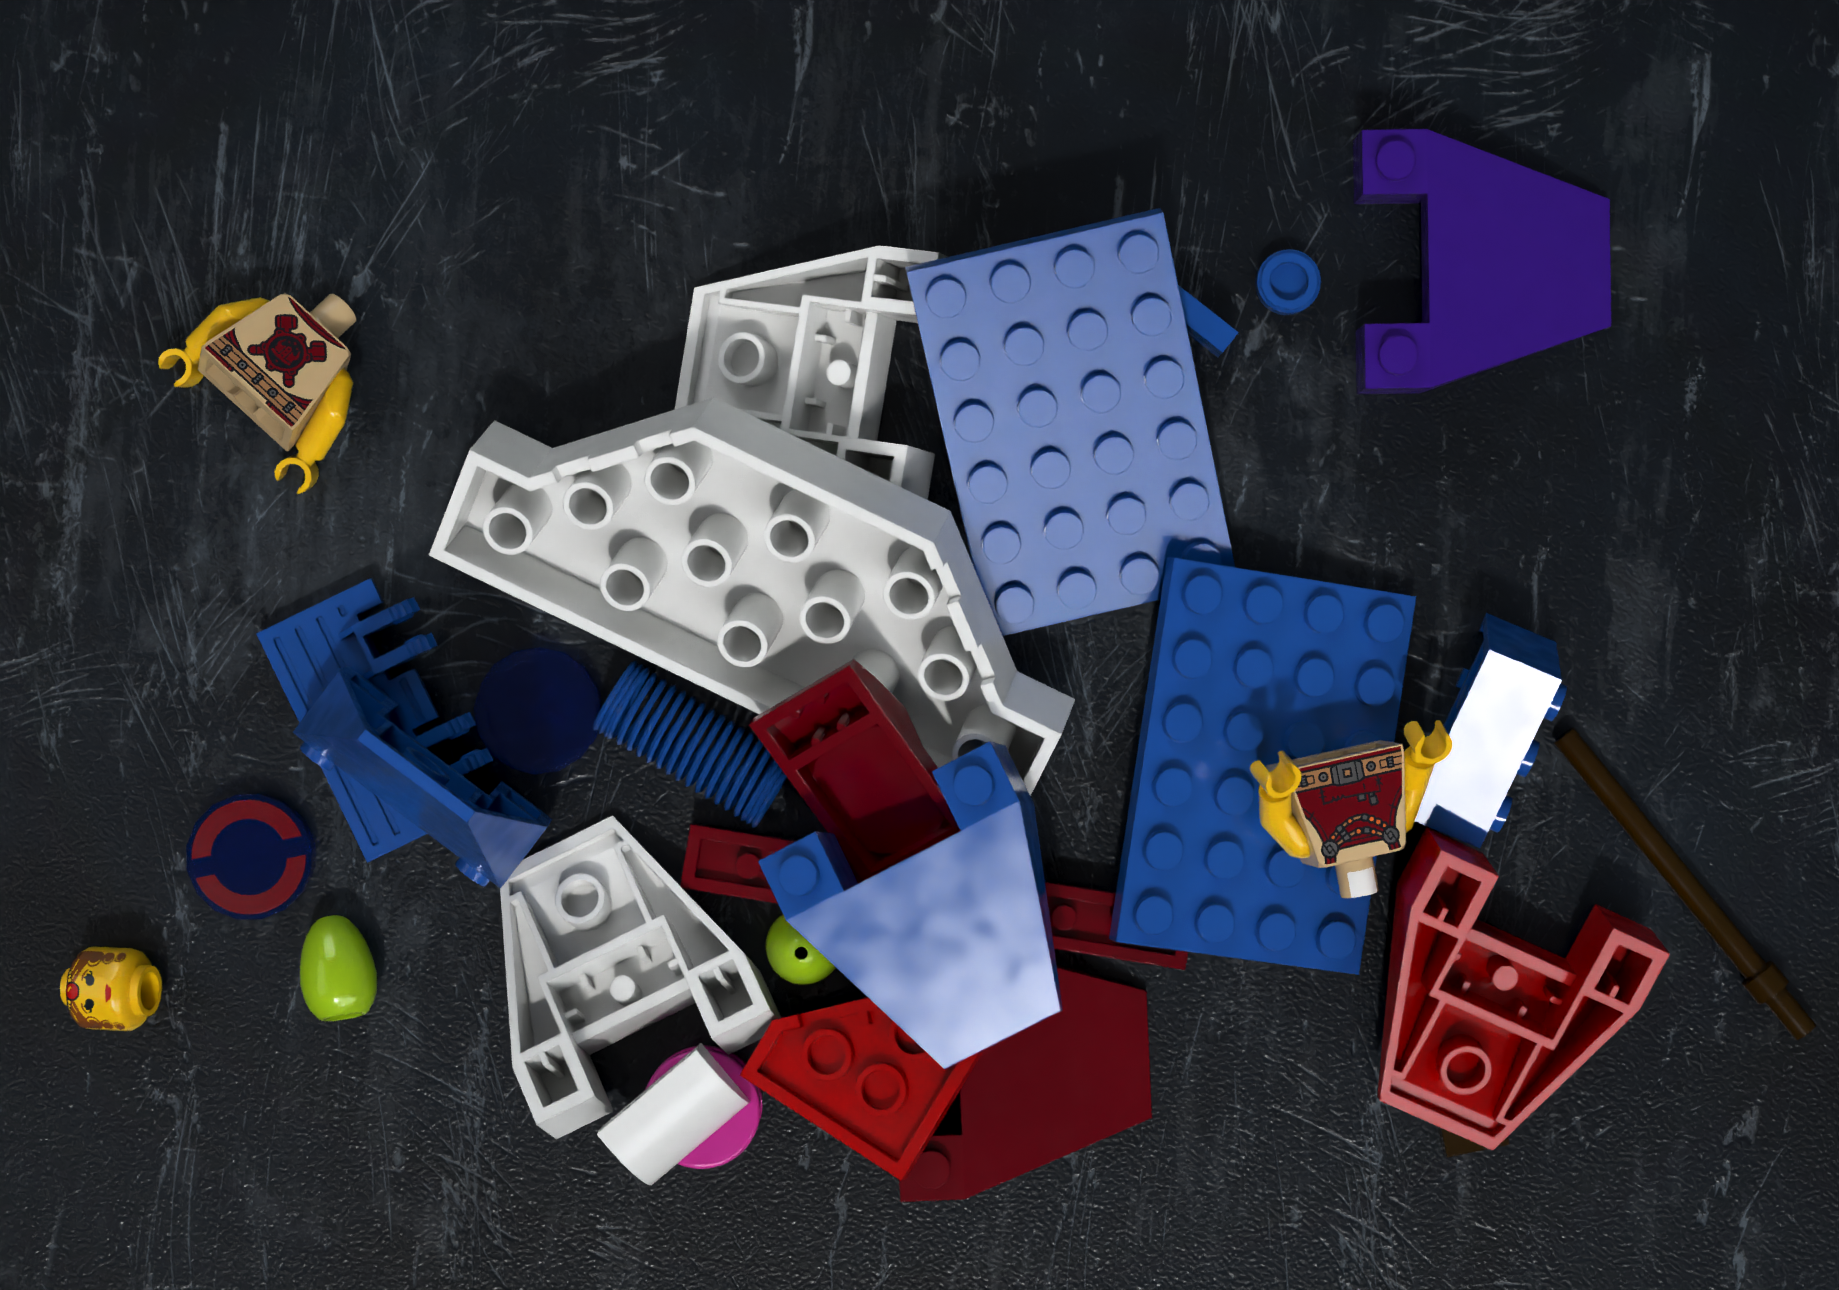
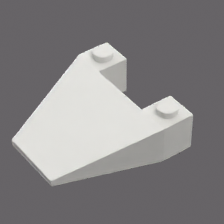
(810, 353)
(601, 951)

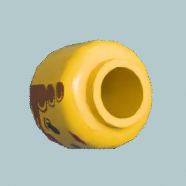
(111, 988)

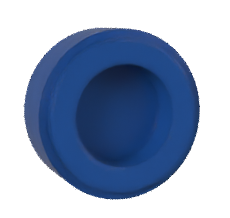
(1288, 282)

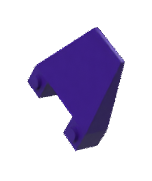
(1503, 260)

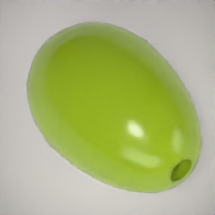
(780, 950)
(337, 970)

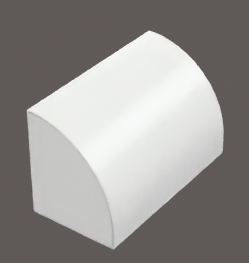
(673, 1116)

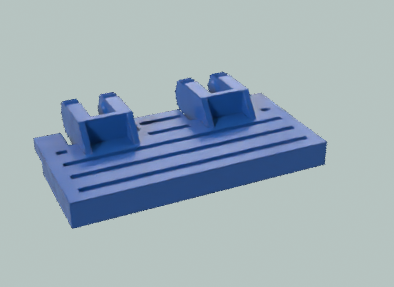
(332, 635)

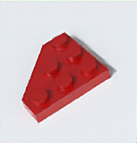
(858, 1080)

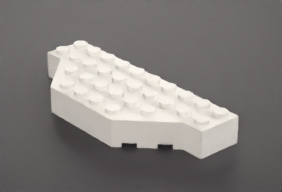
(750, 570)

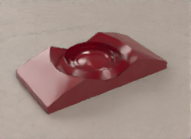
(859, 767)

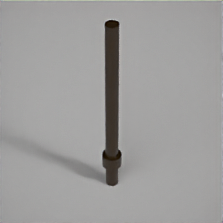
(1762, 979)

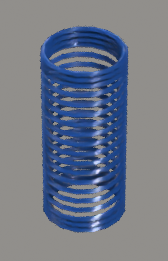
(616, 717)

